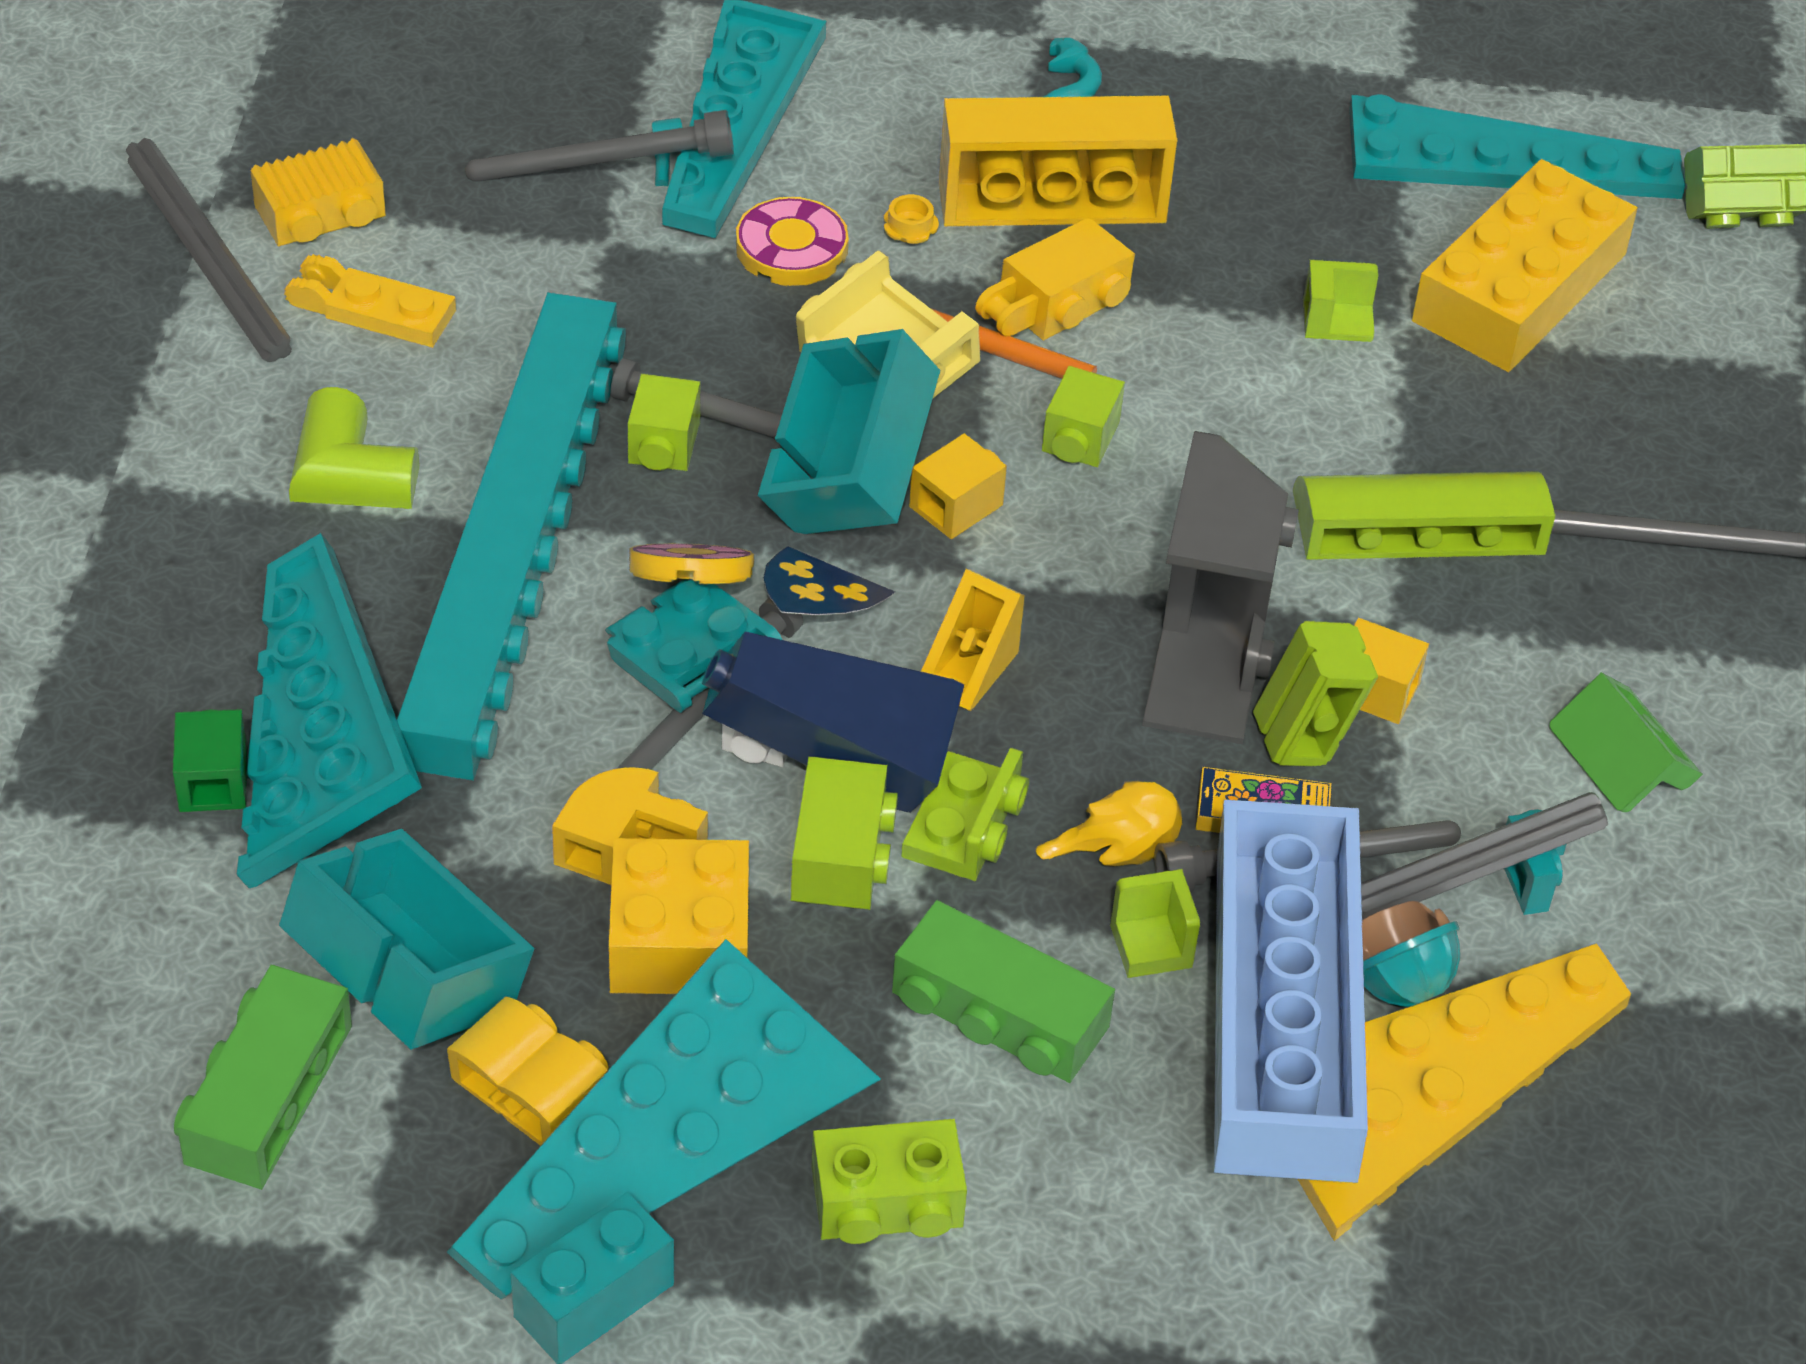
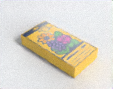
(1244, 786)

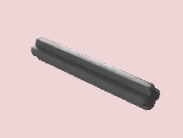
(1485, 854)

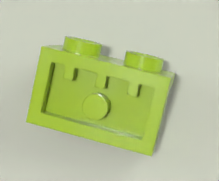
(965, 814)

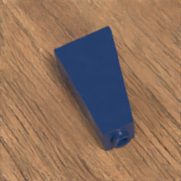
(836, 709)

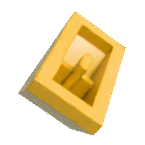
(977, 636)

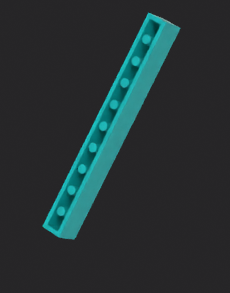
(511, 538)

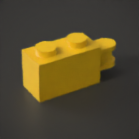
(1059, 281)

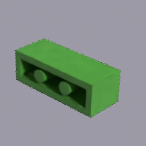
(1002, 992)
(263, 1076)

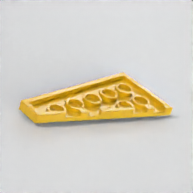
(1455, 1062)

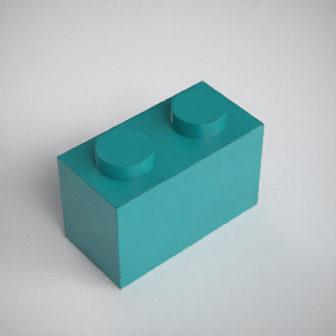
(593, 1278)

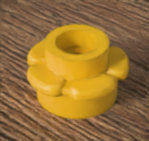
(910, 219)

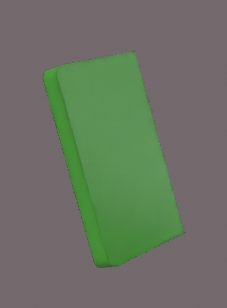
(1621, 743)

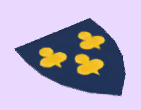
(813, 587)

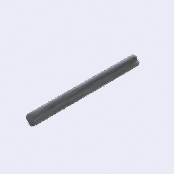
(209, 251)

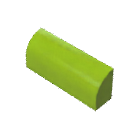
(1424, 515)

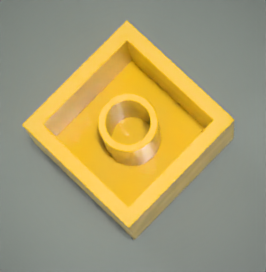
(674, 909)

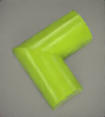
(339, 468)

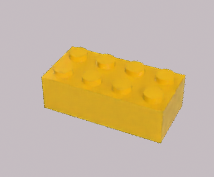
(1056, 160)
(1524, 264)

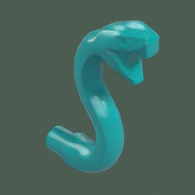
(1074, 58)

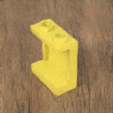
(874, 303)

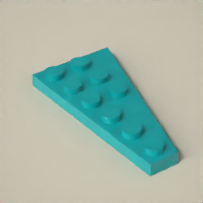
(688, 1099)

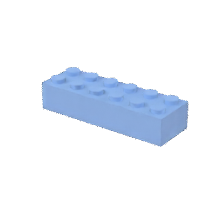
(1289, 993)

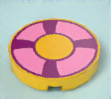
(792, 240)
(691, 561)

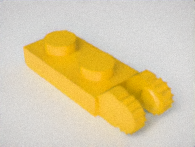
(371, 301)

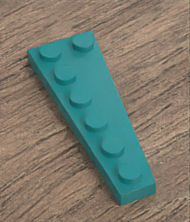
(753, 75)
(1472, 150)

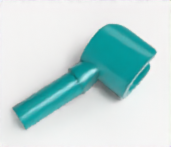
(663, 160)

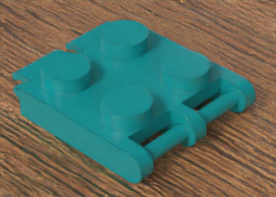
(681, 638)

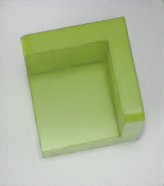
(1340, 300)
(1155, 923)

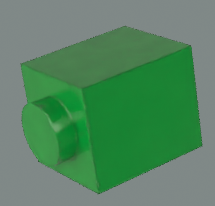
(210, 760)

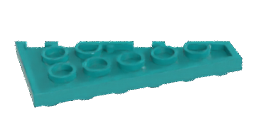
(323, 726)

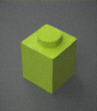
(1083, 416)
(663, 422)

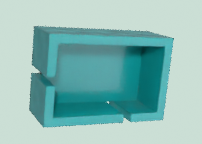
(854, 429)
(405, 936)

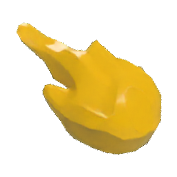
(1128, 820)

